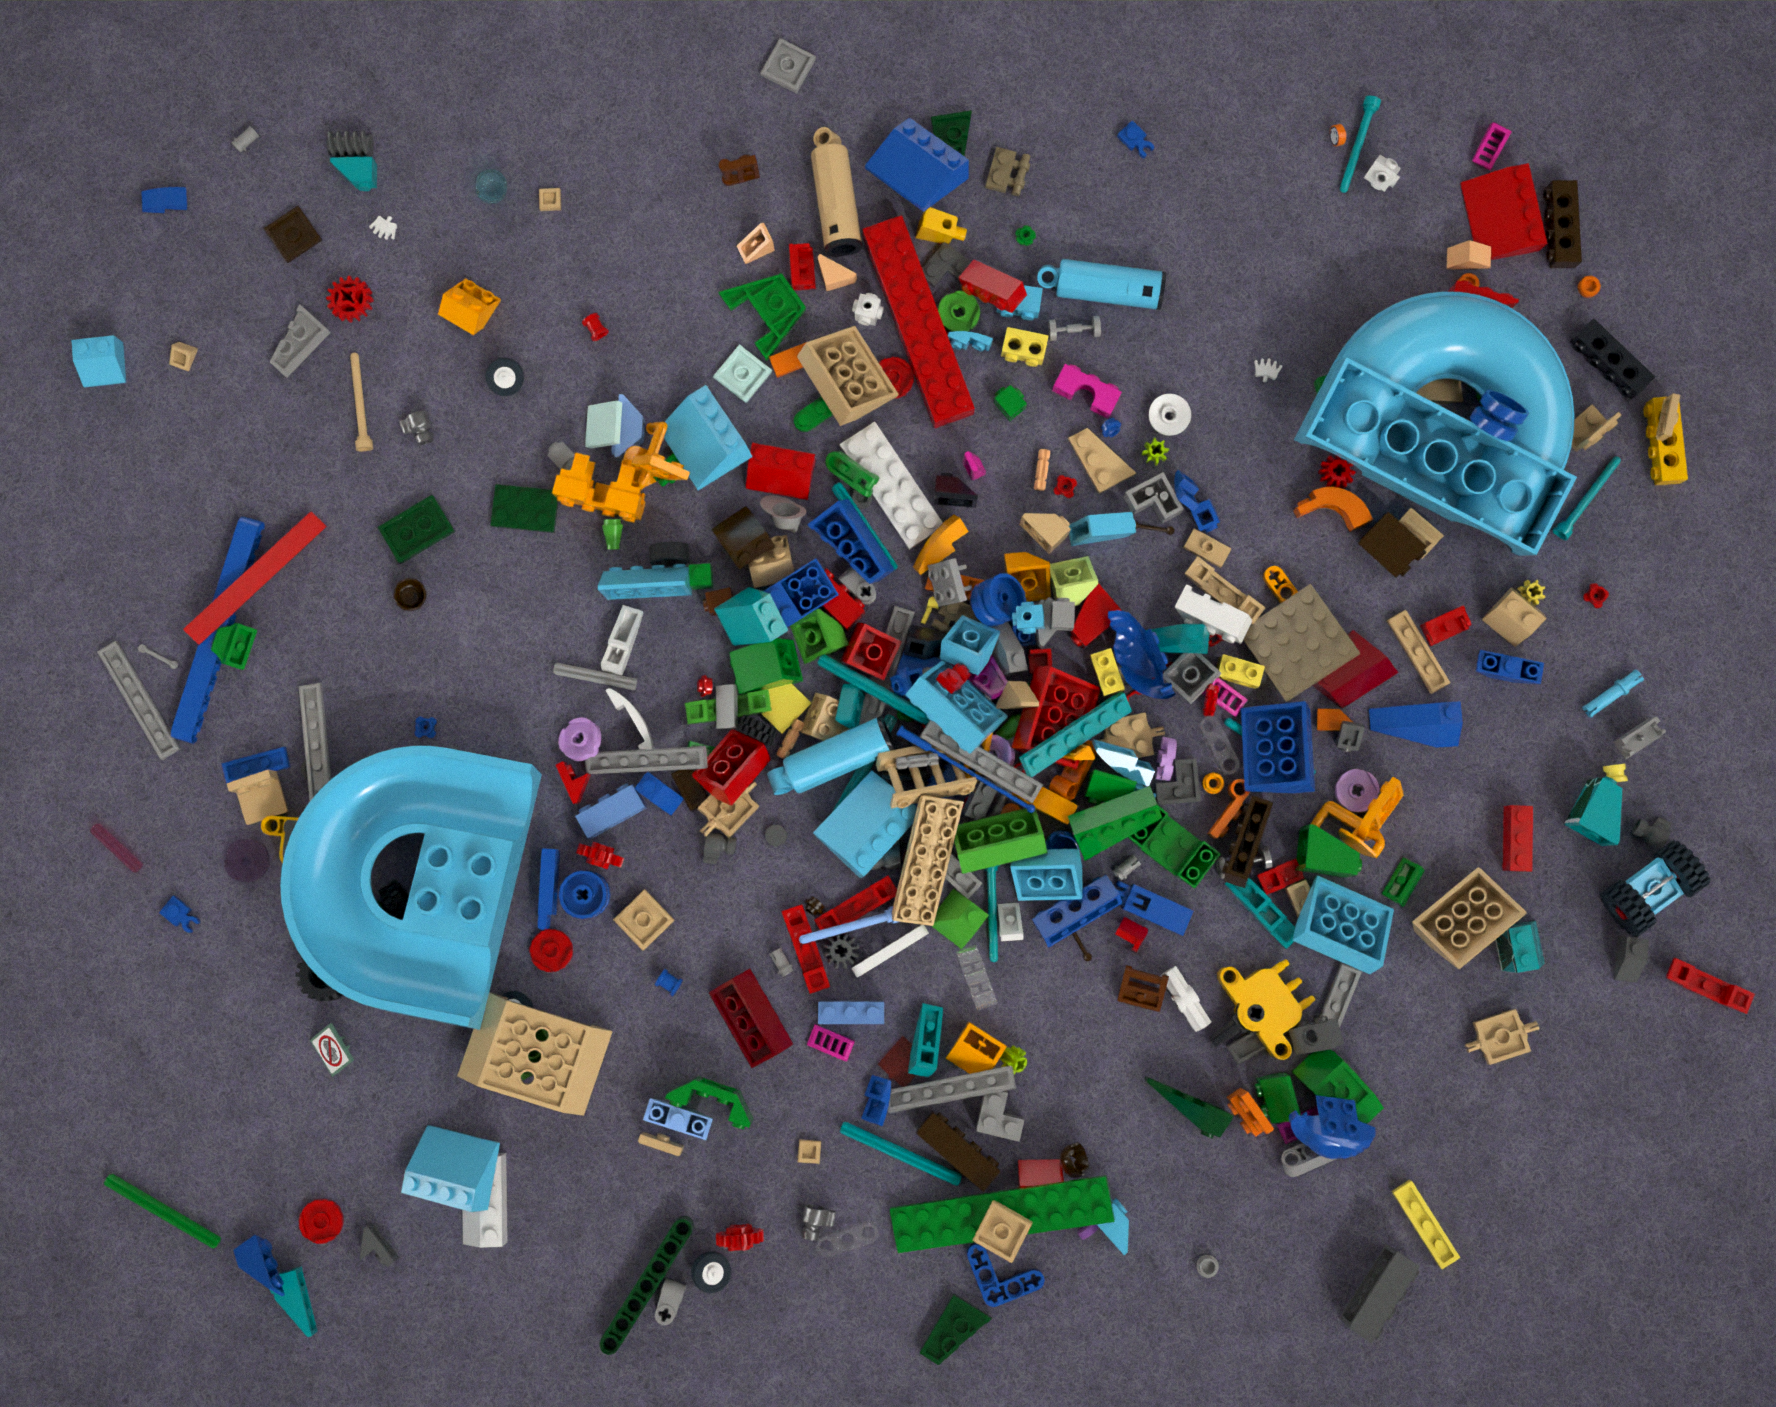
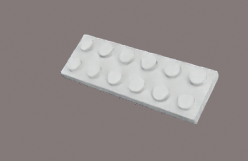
(896, 489)

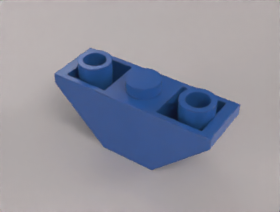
(1509, 668)

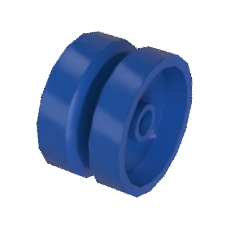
(1499, 415)
(997, 599)
(572, 897)

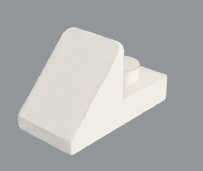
(1010, 922)

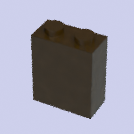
(742, 537)
(1393, 545)

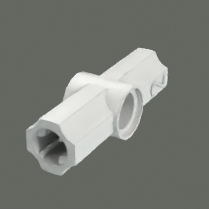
(1186, 999)

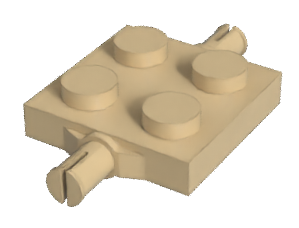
(1133, 733)
(727, 817)
(1501, 1036)

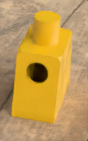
(939, 227)

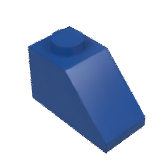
(659, 793)

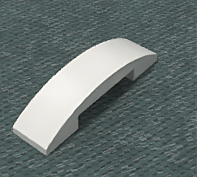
(621, 702)

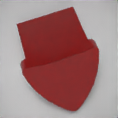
(1132, 933)

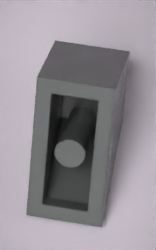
(1630, 958)

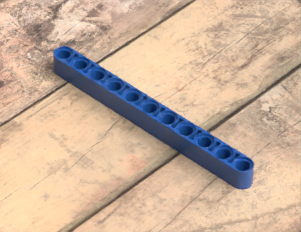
(206, 662)

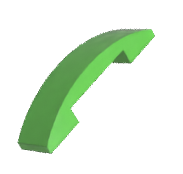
(748, 704)

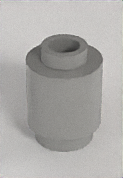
(561, 455)

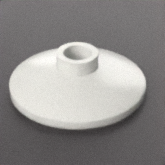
(1169, 404)

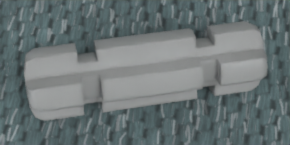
(917, 761)

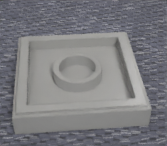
(788, 65)

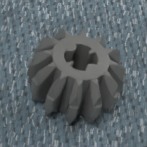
(837, 957)

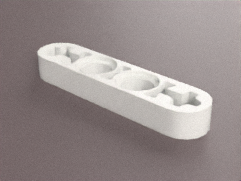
(890, 950)

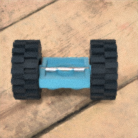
(1654, 887)

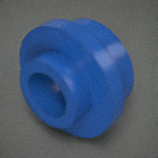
(1110, 427)

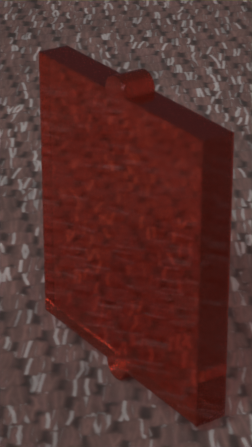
(897, 1062)

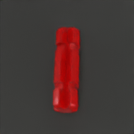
(1210, 700)

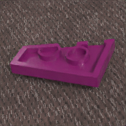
(990, 680)

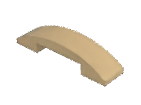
(1221, 590)

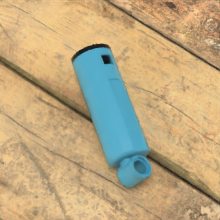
(1106, 283)
(832, 757)

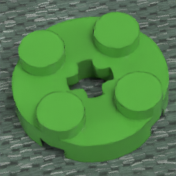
(954, 302)

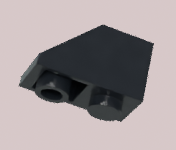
(923, 642)

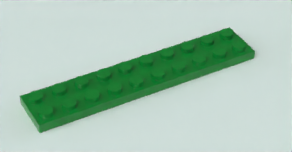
(1046, 1205)

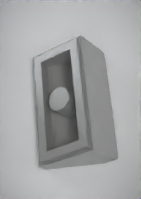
(726, 706)

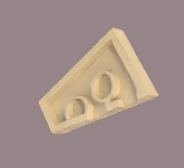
(1099, 461)

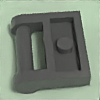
(981, 799)

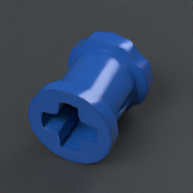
(668, 982)

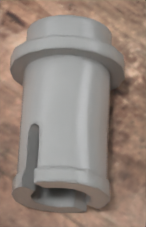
(245, 139)
(1126, 867)
(781, 962)

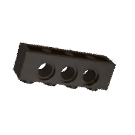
(1567, 193)

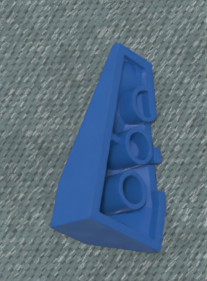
(1422, 723)

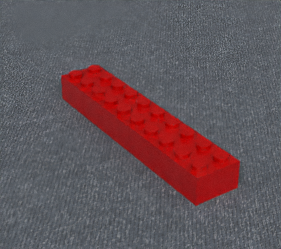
(918, 321)

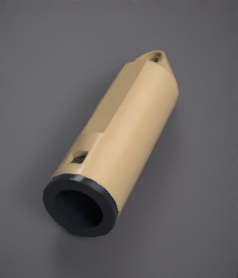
(835, 195)

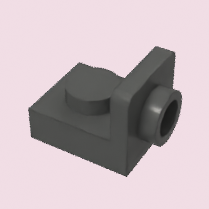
(1349, 736)

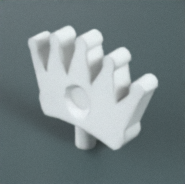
(384, 226)
(1266, 370)

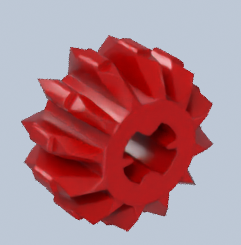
(1331, 477)

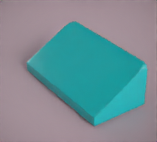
(850, 706)

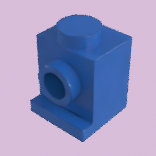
(1210, 524)

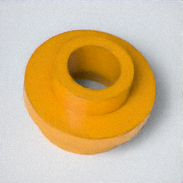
(1218, 778)

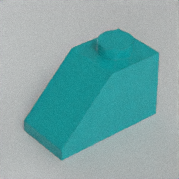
(358, 171)

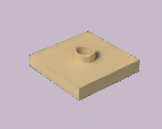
(644, 919)
(1002, 1231)

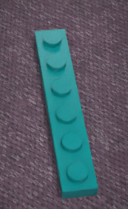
(1075, 734)

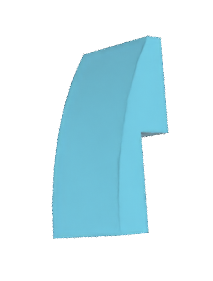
(961, 339)

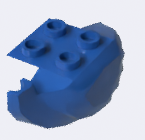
(1139, 656)
(1335, 1130)

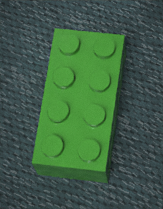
(999, 840)

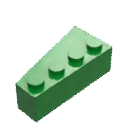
(1113, 821)

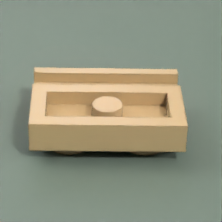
(1421, 528)

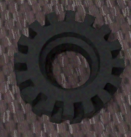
(757, 730)
(395, 898)

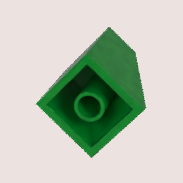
(766, 665)
(1325, 854)

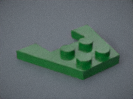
(774, 303)

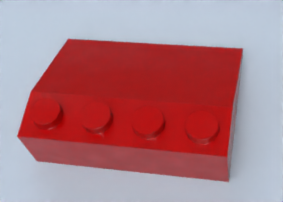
(1505, 211)
(1061, 702)

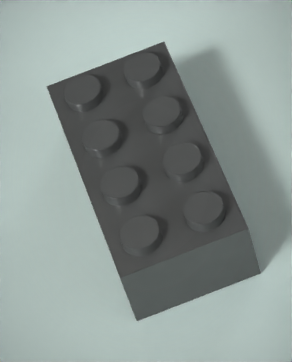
(1379, 1293)

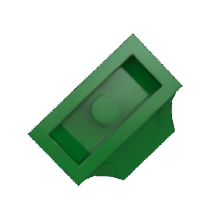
(234, 644)

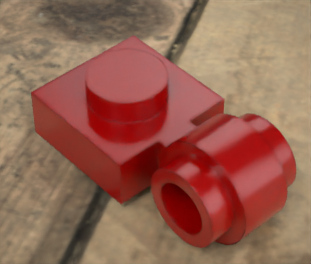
(954, 678)

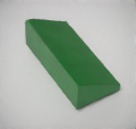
(1403, 881)

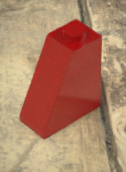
(1093, 617)

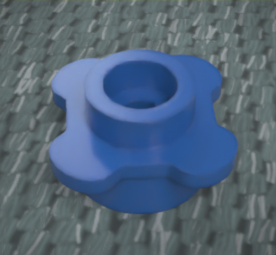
(421, 722)

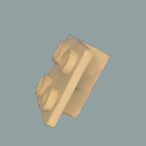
(1590, 427)
(821, 720)
(259, 796)

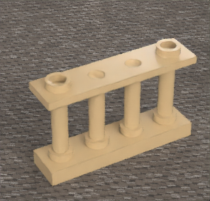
(901, 798)

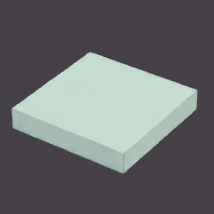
(742, 373)
(603, 424)

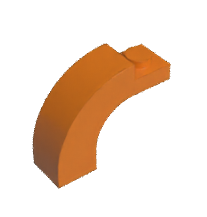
(1340, 500)

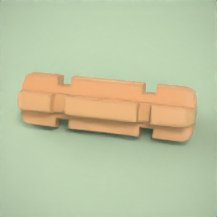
(1042, 469)
(790, 739)

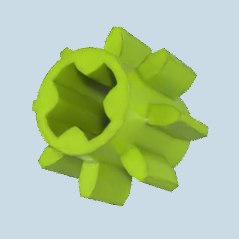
(1155, 458)
(1014, 1057)

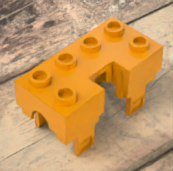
(618, 498)

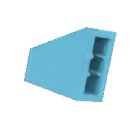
(1102, 528)

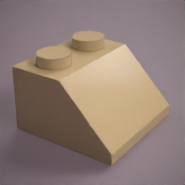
(1046, 529)
(1514, 617)

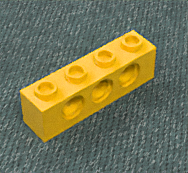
(1673, 451)

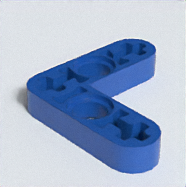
(994, 1284)

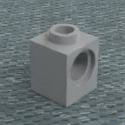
(1062, 614)

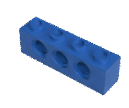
(1073, 921)

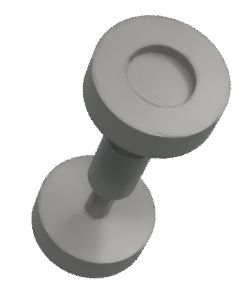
(1073, 328)
(1265, 857)

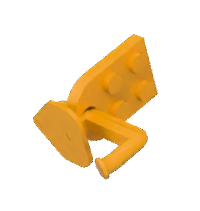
(650, 463)
(1369, 826)

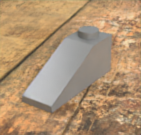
(1009, 652)

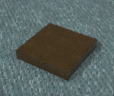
(292, 234)

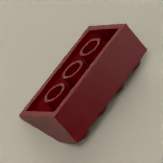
(751, 1018)

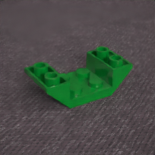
(1176, 849)
(1332, 1077)
(740, 1113)

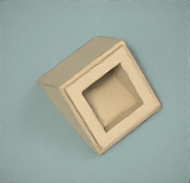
(182, 355)

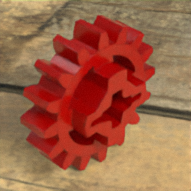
(356, 292)
(600, 855)
(739, 1237)

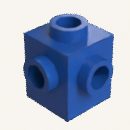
(905, 680)

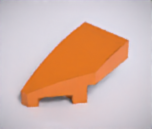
(1330, 719)

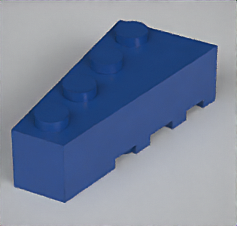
(852, 540)

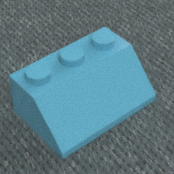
(1049, 876)

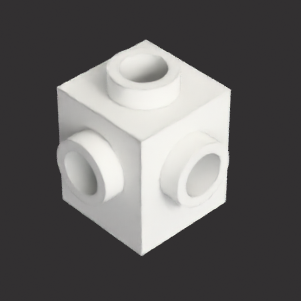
(1383, 173)
(867, 316)

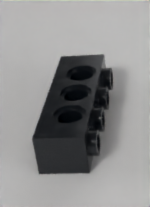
(1623, 360)

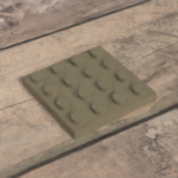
(1299, 643)

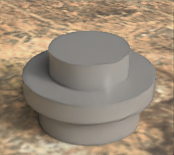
(1207, 1266)

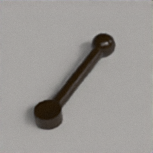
(1170, 530)
(1087, 956)

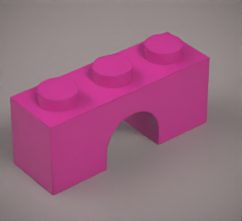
(1072, 380)

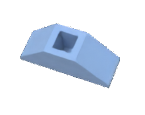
(631, 431)
(678, 1118)

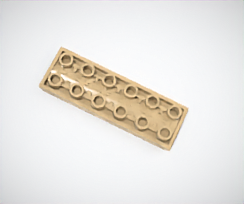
(926, 860)

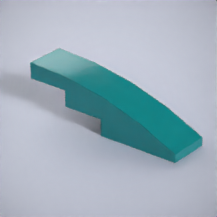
(1265, 912)

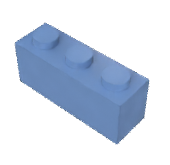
(610, 811)
(851, 1012)

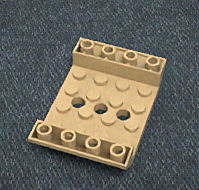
(567, 1063)

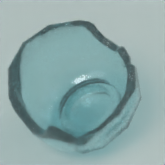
(485, 185)

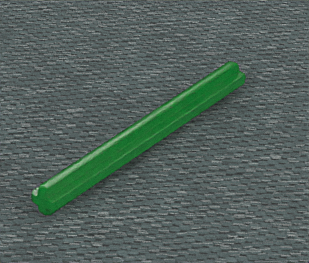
(162, 1211)

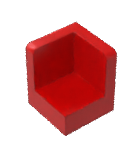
(1039, 657)

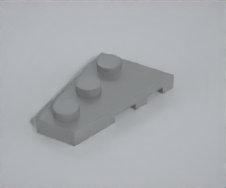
(302, 338)

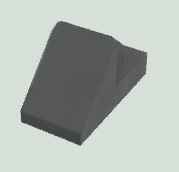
(374, 1240)

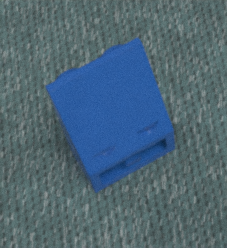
(802, 592)

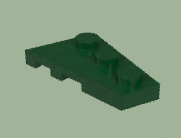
(953, 129)
(952, 1329)

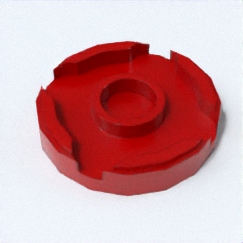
(904, 379)
(555, 955)
(321, 1214)

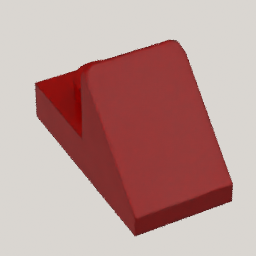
(574, 787)

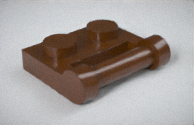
(745, 166)
(1141, 994)

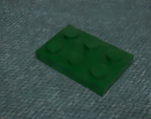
(524, 508)
(416, 529)

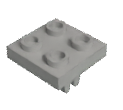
(947, 582)

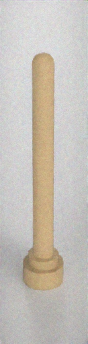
(363, 441)

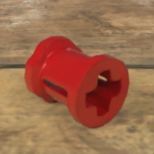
(595, 326)

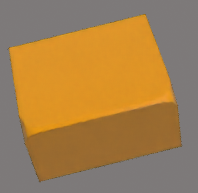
(1082, 752)

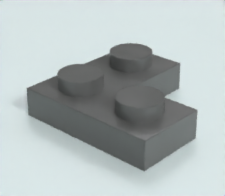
(944, 260)
(1184, 789)

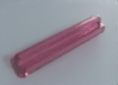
(116, 848)

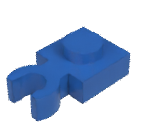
(1134, 137)
(177, 912)

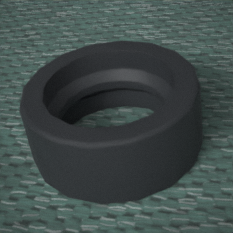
(669, 553)

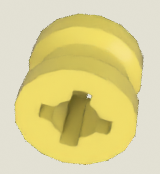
(1616, 772)

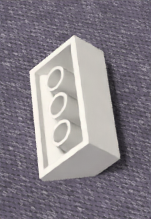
(489, 1226)

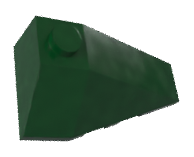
(1203, 1115)

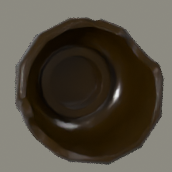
(405, 592)
(1075, 1169)

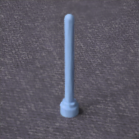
(886, 916)

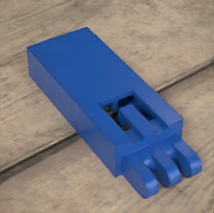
(548, 886)
(1159, 910)

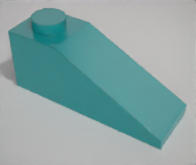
(1183, 638)
(926, 1041)
(296, 1300)

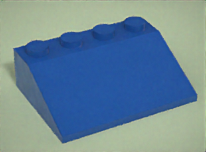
(918, 165)
(1278, 748)

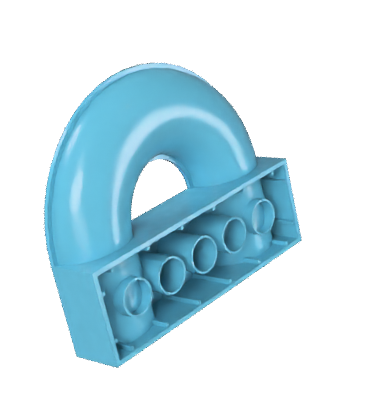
(1431, 454)
(448, 944)

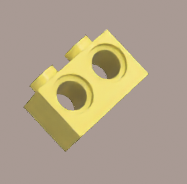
(1025, 341)
(1240, 671)
(1107, 672)

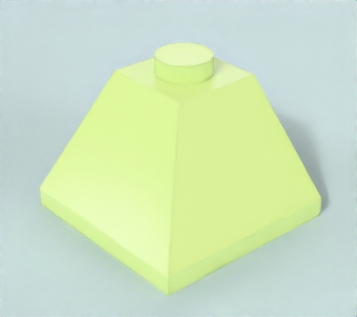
(1073, 579)

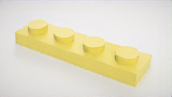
(1425, 1224)

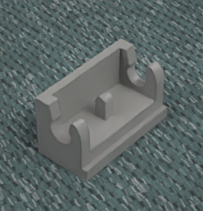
(1639, 737)

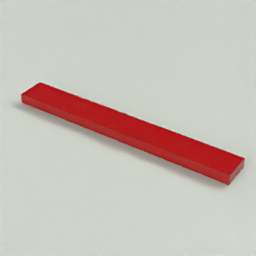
(254, 578)

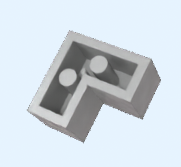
(1155, 493)
(993, 1119)

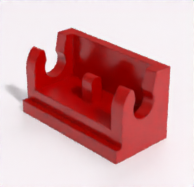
(802, 266)
(1446, 626)

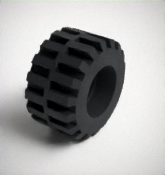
(312, 986)

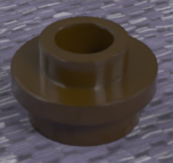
(813, 906)

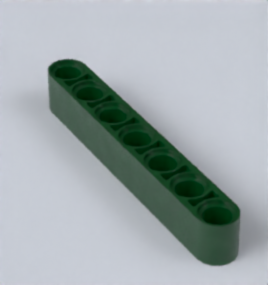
(639, 1292)

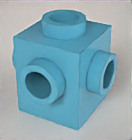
(1036, 621)

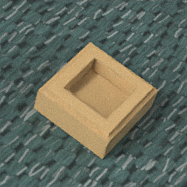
(550, 199)
(809, 1151)

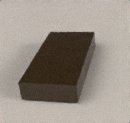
(689, 788)

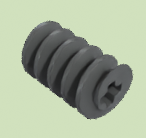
(350, 146)

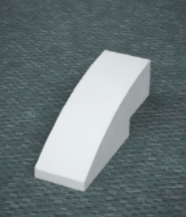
(621, 640)

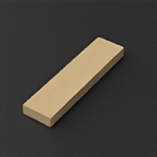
(1418, 651)

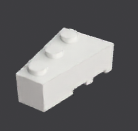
(1217, 617)

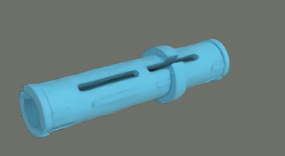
(1620, 688)

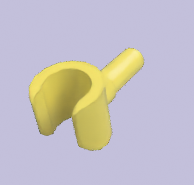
(931, 604)

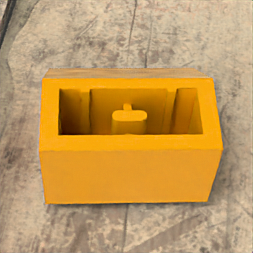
(468, 306)
(975, 1050)

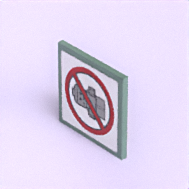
(332, 1049)

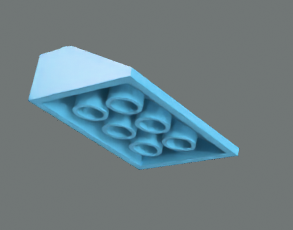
(704, 438)
(645, 582)
(962, 715)
(865, 825)
(1344, 925)
(452, 1169)

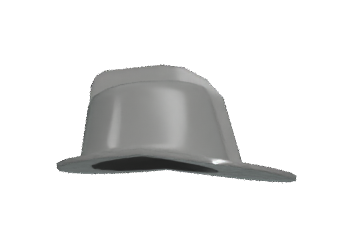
(783, 511)

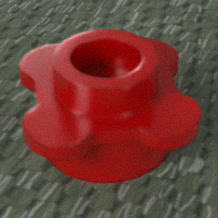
(1059, 489)
(1600, 591)
(704, 685)

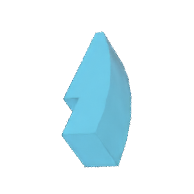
(1125, 762)

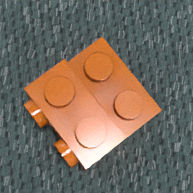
(1251, 1115)

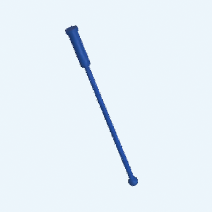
(927, 747)

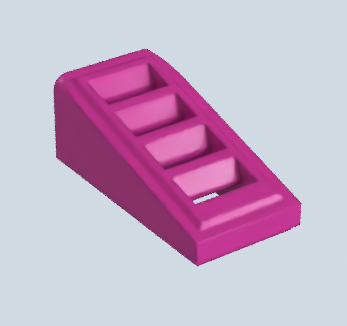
(1498, 130)
(973, 465)
(1227, 689)
(850, 1042)

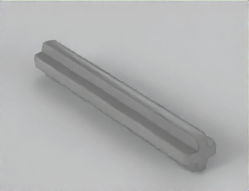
(595, 676)

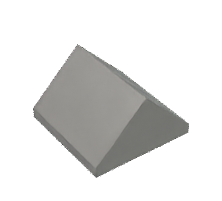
(1191, 675)

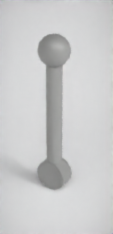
(143, 648)

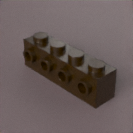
(1249, 838)
(958, 1151)

